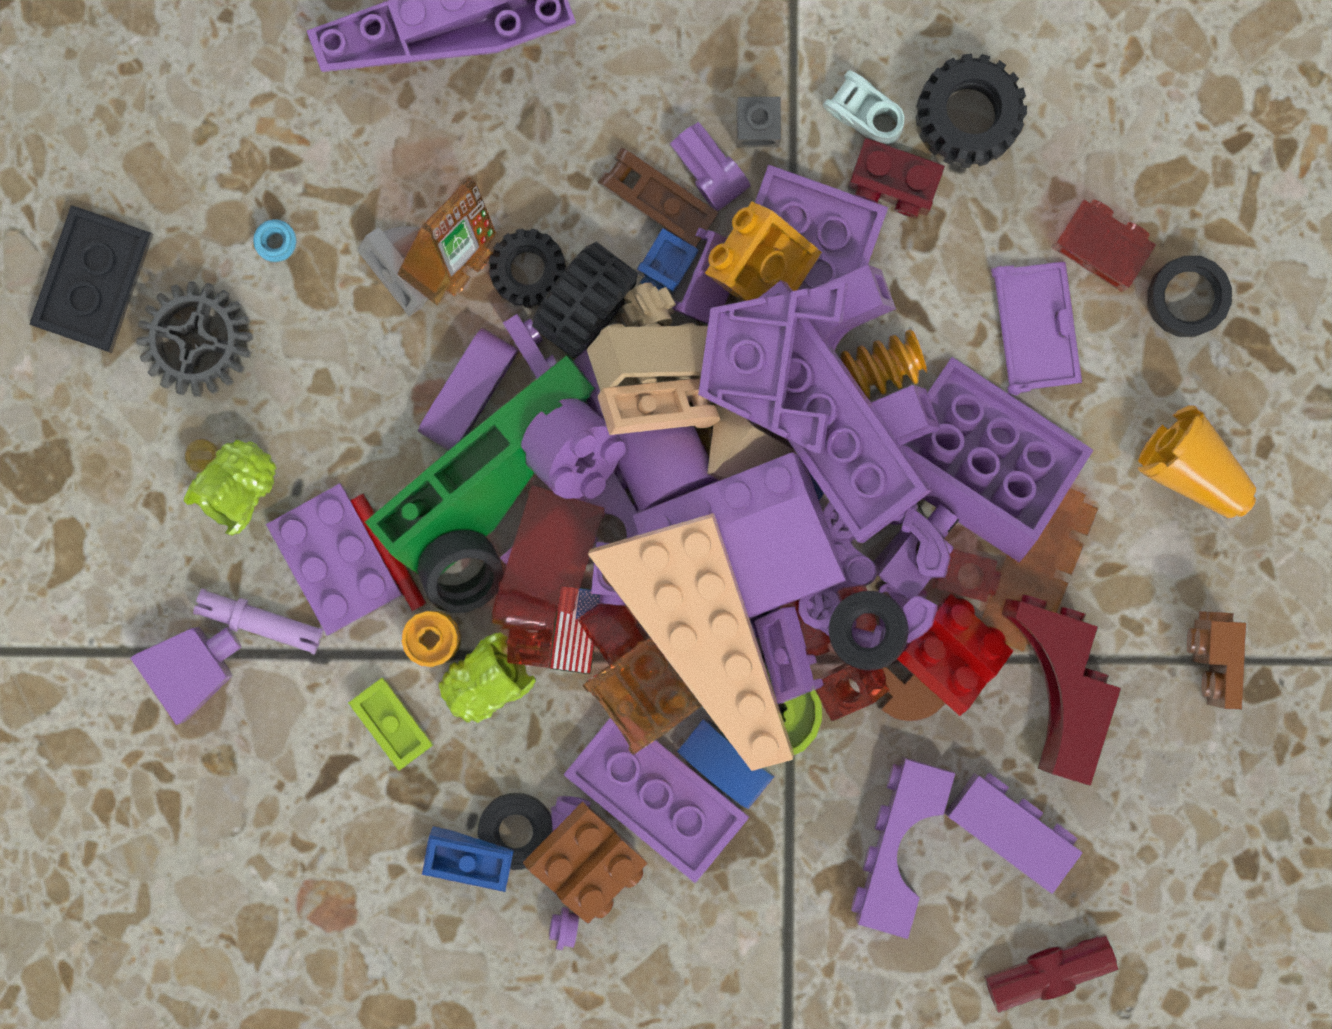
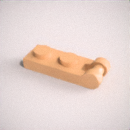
(656, 407)

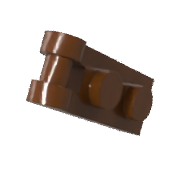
(658, 198)

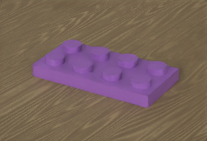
(658, 799)

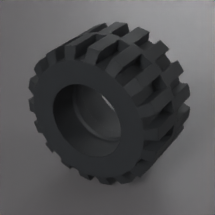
(995, 85)
(584, 299)

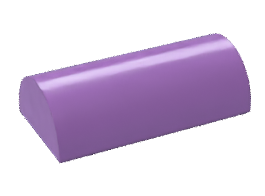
(656, 462)

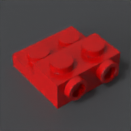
(956, 654)

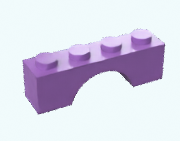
(917, 793)

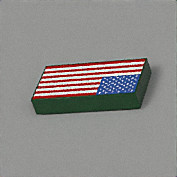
(571, 646)

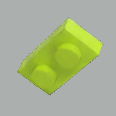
(391, 723)

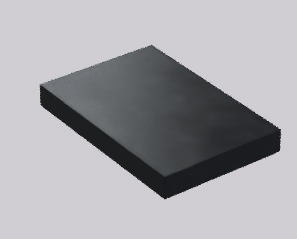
(91, 279)

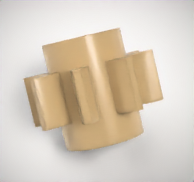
(648, 306)

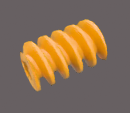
(886, 364)

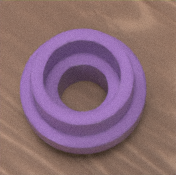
(564, 928)

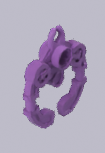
(859, 570)

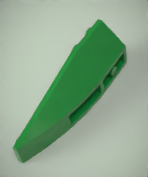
(478, 476)

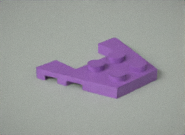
(752, 354)

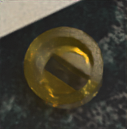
(200, 445)

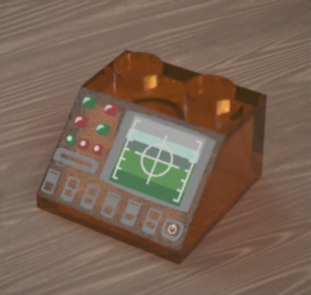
(450, 245)

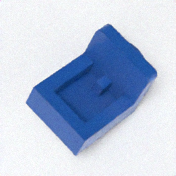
(667, 262)

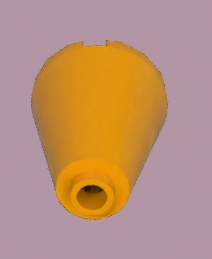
(1198, 465)

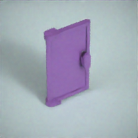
(1031, 329)

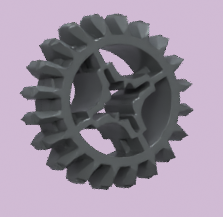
(200, 321)

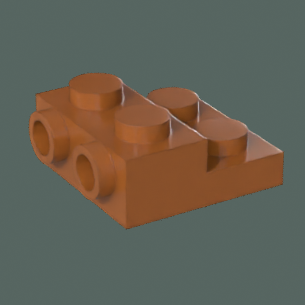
(1221, 645)
(586, 863)

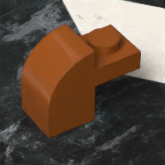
(909, 698)

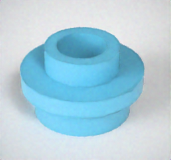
(268, 229)

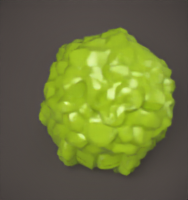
(233, 484)
(484, 681)

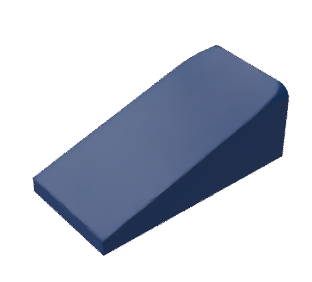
(466, 860)

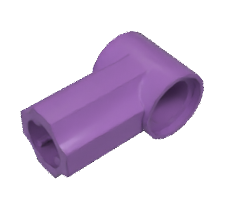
(715, 175)

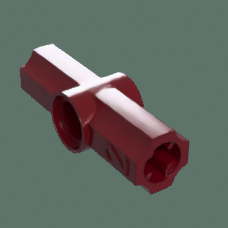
(1051, 973)

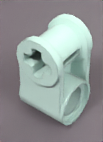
(864, 108)

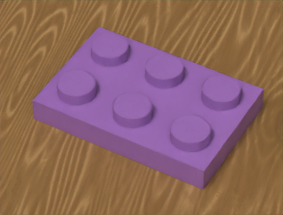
(333, 559)

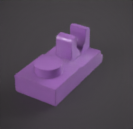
(786, 655)

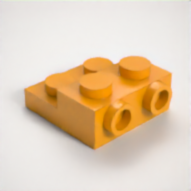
(760, 254)

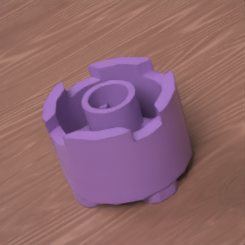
(572, 450)

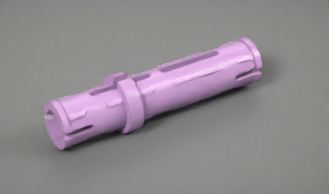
(257, 621)

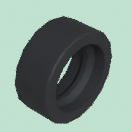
(1219, 283)
(449, 549)

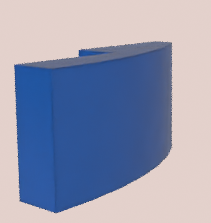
(720, 763)

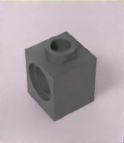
(758, 122)

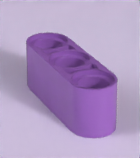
(468, 389)

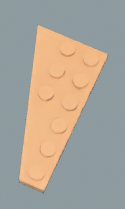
(693, 610)

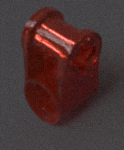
(610, 630)

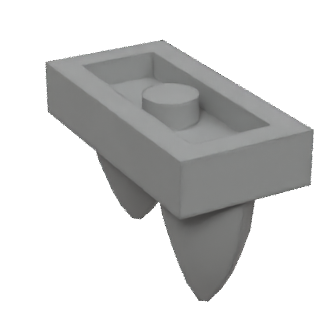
(385, 255)

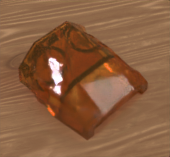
(643, 695)

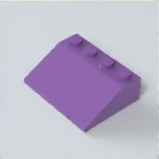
(994, 460)
(768, 529)

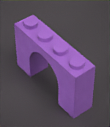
(907, 411)

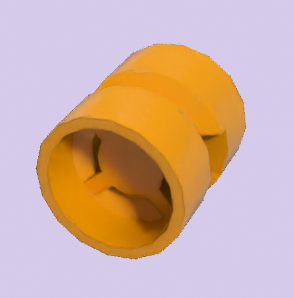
(431, 638)

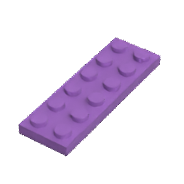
(862, 461)

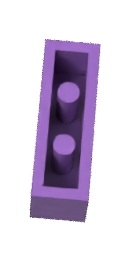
(1014, 831)

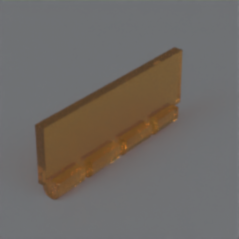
(1036, 570)

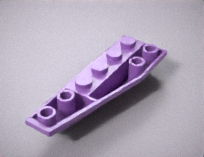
(433, 30)

